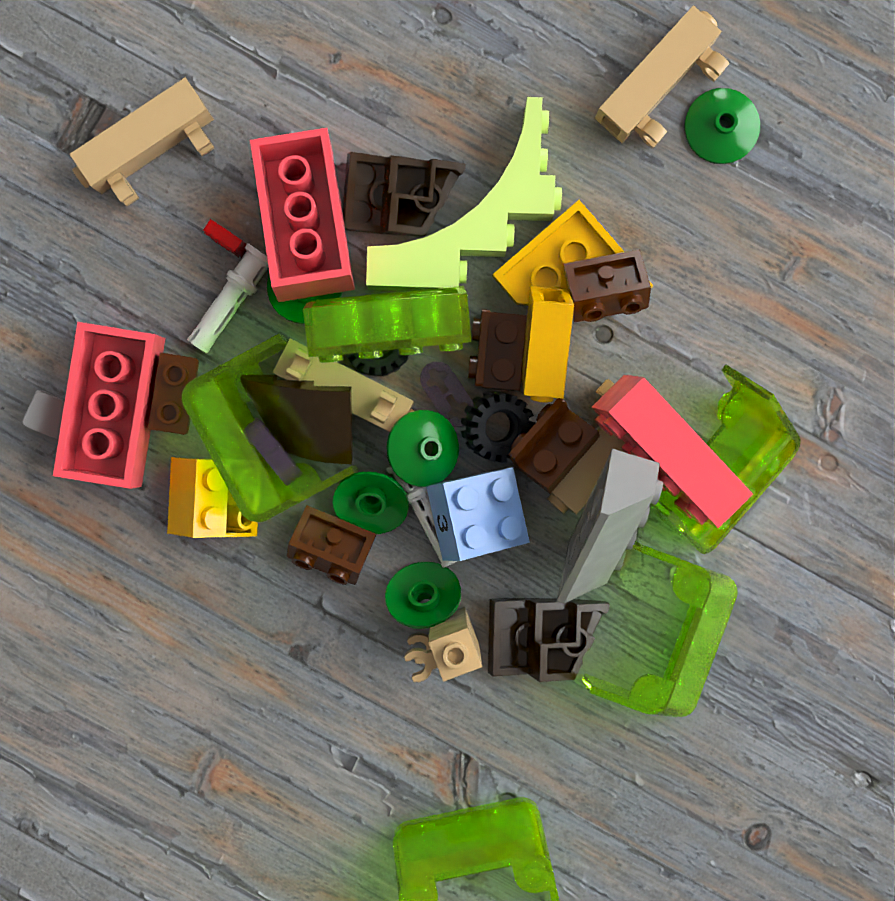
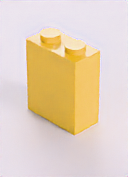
(547, 343)

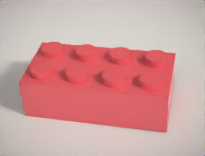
(301, 215)
(108, 406)
(687, 464)

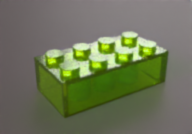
(387, 323)

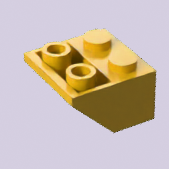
(202, 502)

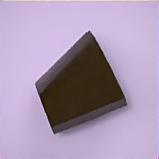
(395, 193)
(305, 417)
(541, 636)

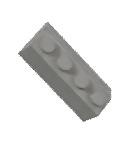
(609, 523)

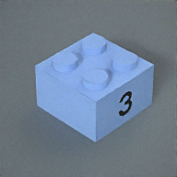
(478, 514)

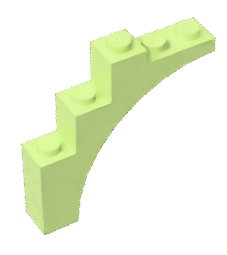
(484, 230)

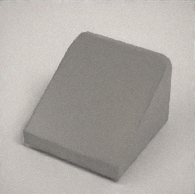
(44, 414)

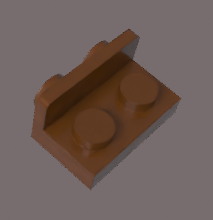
(608, 285)
(499, 350)
(167, 407)
(552, 445)
(330, 546)

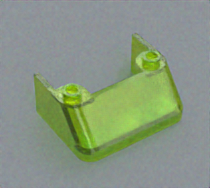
(220, 413)
(752, 442)
(678, 691)
(473, 843)

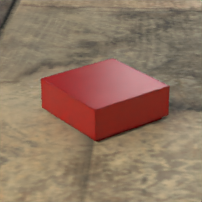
(225, 238)

